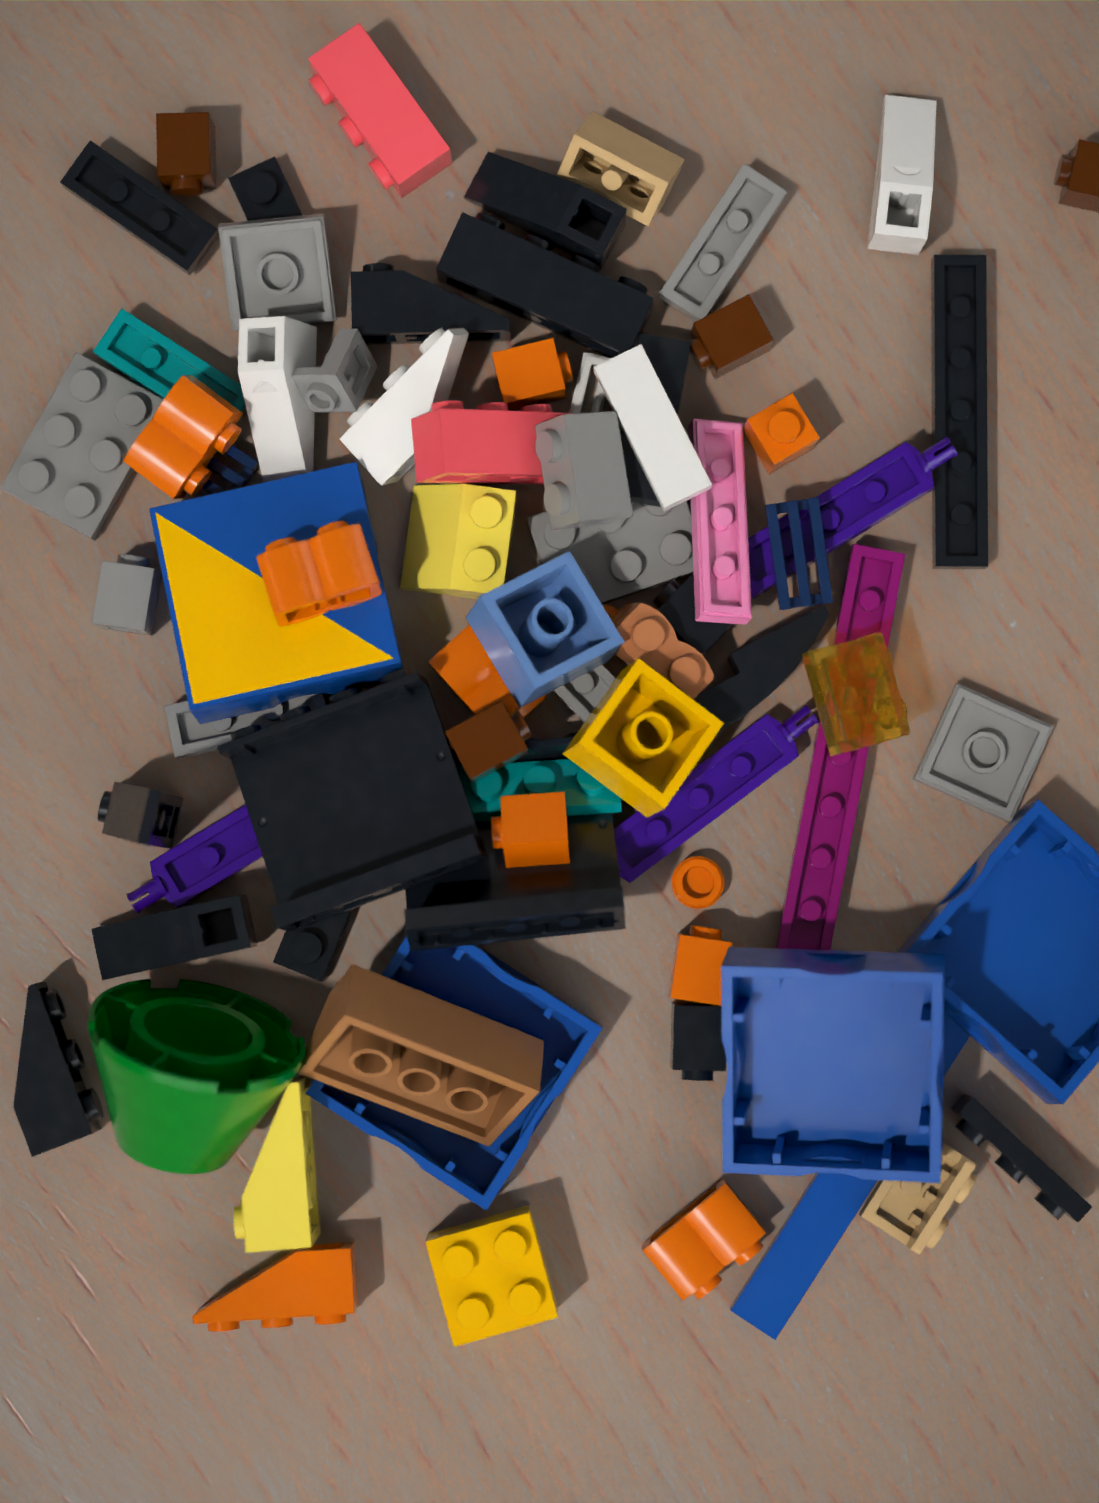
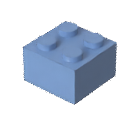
(544, 629)

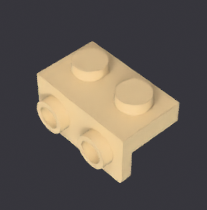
(916, 1209)

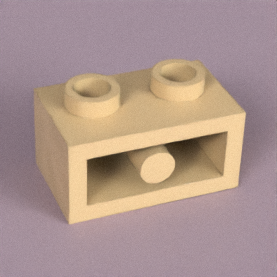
(621, 167)

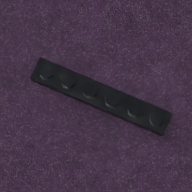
(960, 411)

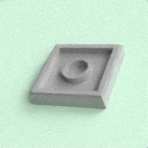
(278, 269)
(982, 753)

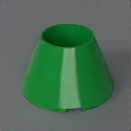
(189, 1069)

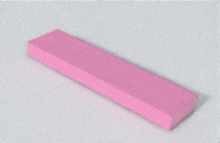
(721, 525)

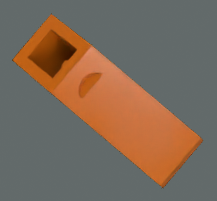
(300, 1284)

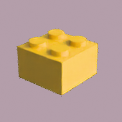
(643, 738)
(491, 1275)

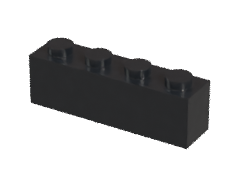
(543, 286)

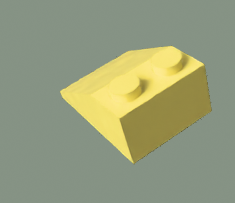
(282, 1192)

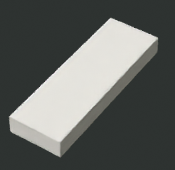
(652, 427)

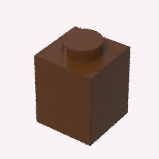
(186, 152)
(1079, 176)
(730, 337)
(489, 740)

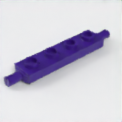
(853, 507)
(709, 792)
(201, 862)

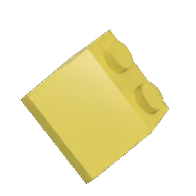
(458, 539)

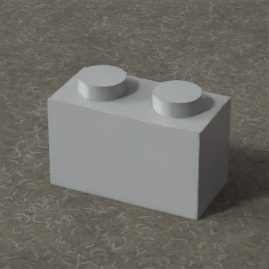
(583, 470)

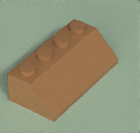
(423, 1056)

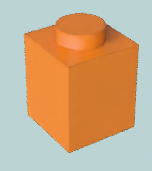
(531, 374)
(780, 433)
(532, 829)
(698, 966)

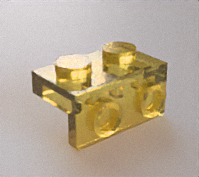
(856, 694)

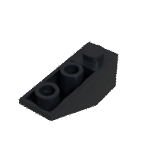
(548, 207)
(174, 936)
(49, 1087)

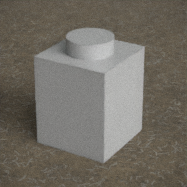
(127, 595)

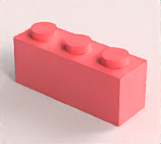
(378, 112)
(479, 443)

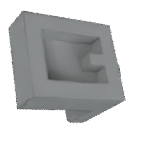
(341, 378)

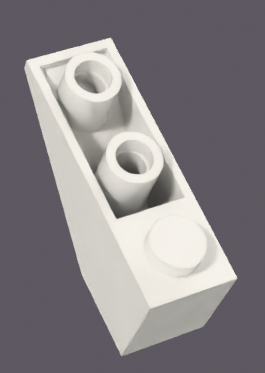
(903, 176)
(275, 408)
(383, 430)

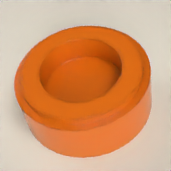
(697, 882)

